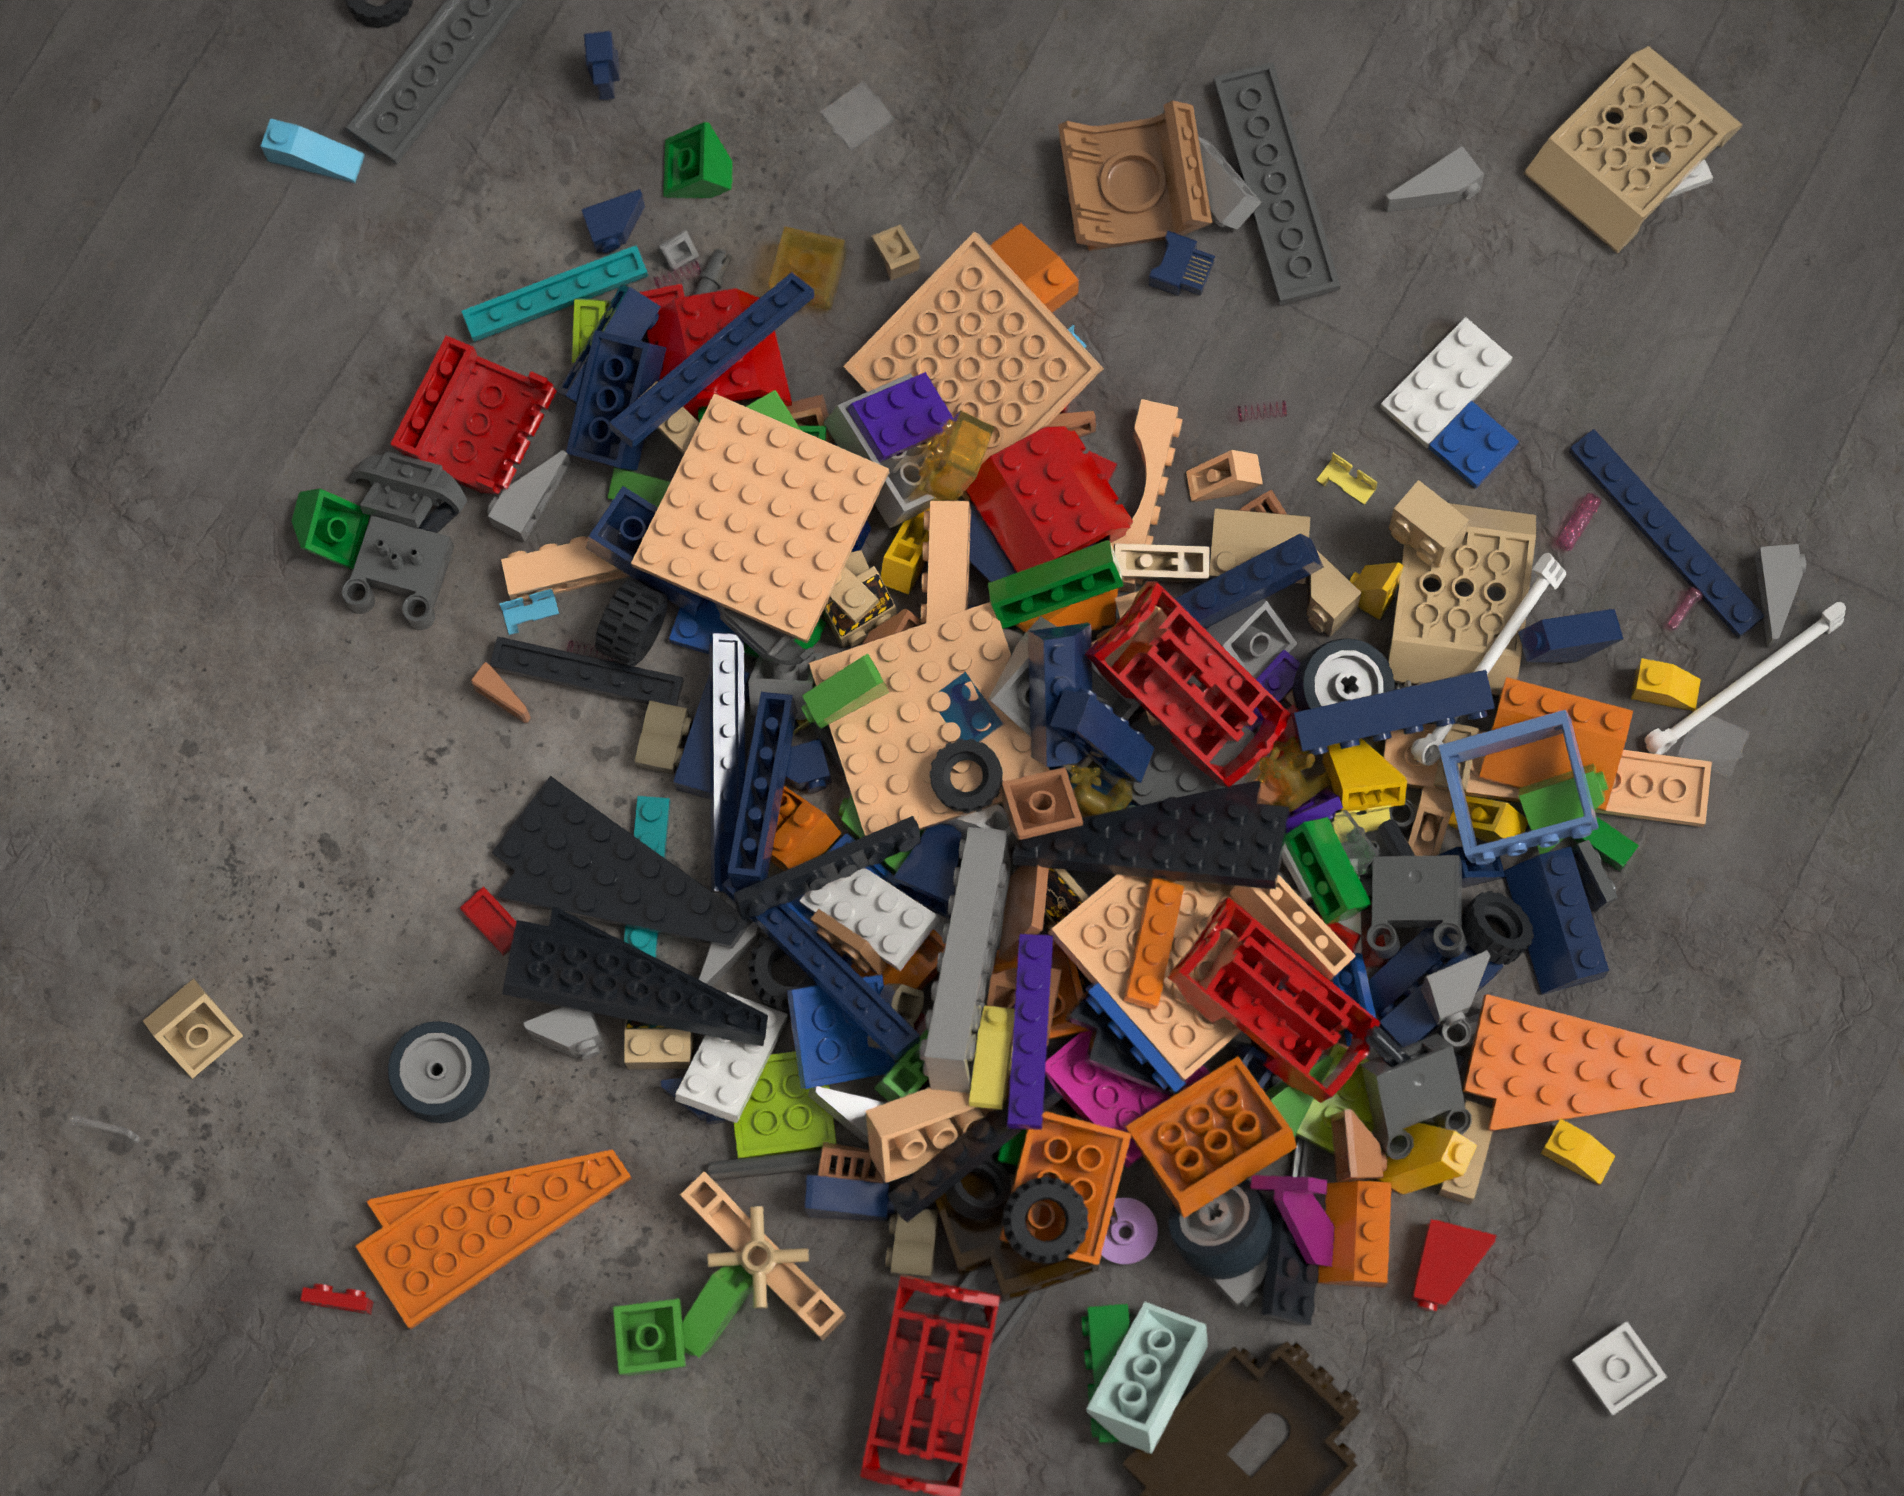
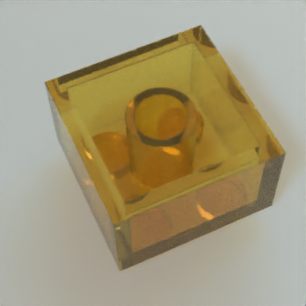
(813, 259)
(955, 457)

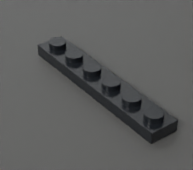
(585, 672)
(827, 868)
(960, 1158)

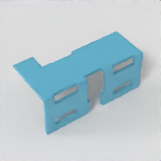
(535, 611)

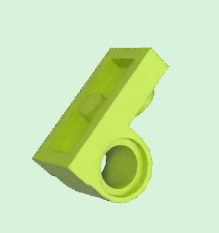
(586, 317)

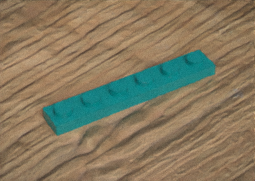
(554, 293)
(652, 830)

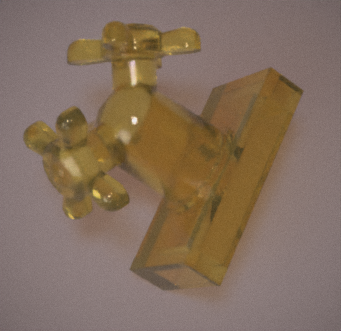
(1288, 773)
(1092, 800)

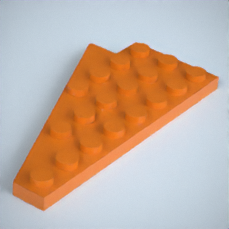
(1568, 1067)
(462, 1231)

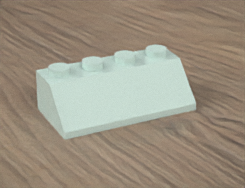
(1148, 1376)

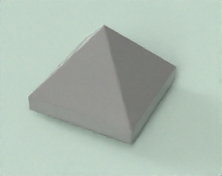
(679, 250)

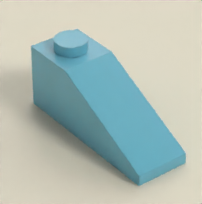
(310, 151)

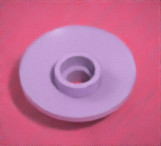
(1144, 1233)

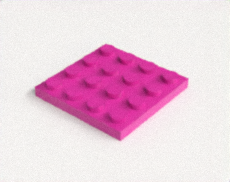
(1104, 1096)

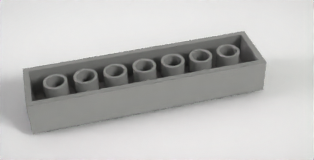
(967, 959)

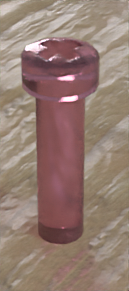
(1692, 596)

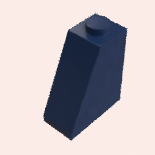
(1570, 637)
(930, 869)
(847, 1199)

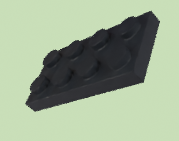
(1289, 1279)

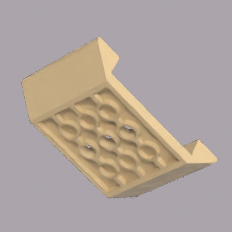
(1609, 178)
(1448, 633)

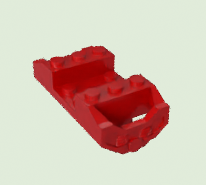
(1156, 676)
(1274, 1000)
(937, 1423)

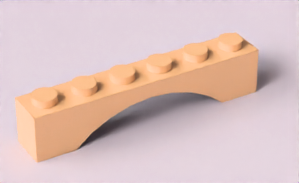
(1153, 434)
(785, 1278)

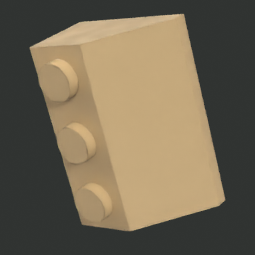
(1245, 534)

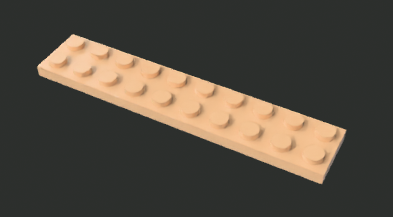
(1644, 785)

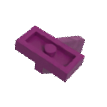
(1302, 1214)

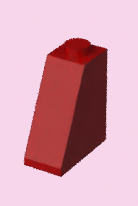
(1446, 1262)

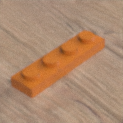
(1153, 943)

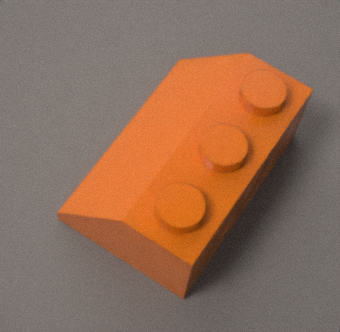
(1360, 1233)

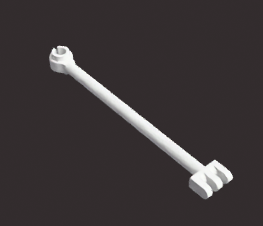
(1549, 574)
(1661, 741)

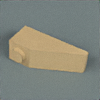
(1163, 562)
(1465, 1187)

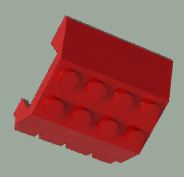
(694, 320)
(473, 417)
(1046, 499)

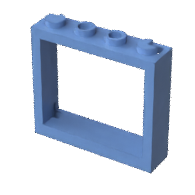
(1500, 740)

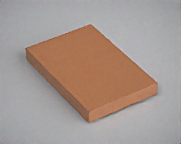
(1023, 908)

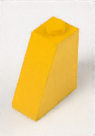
(1363, 777)
(1435, 1158)

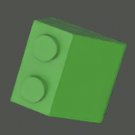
(649, 1337)

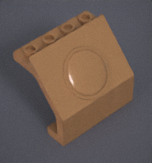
(1135, 178)

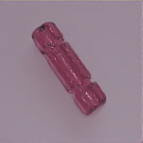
(1578, 521)

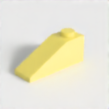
(992, 1058)

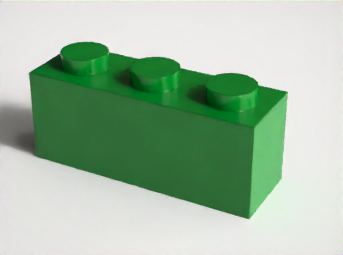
(1327, 870)

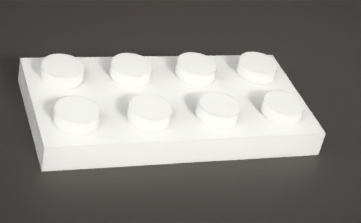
(1446, 382)
(877, 913)
(728, 1070)

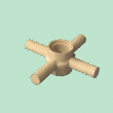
(758, 1272)

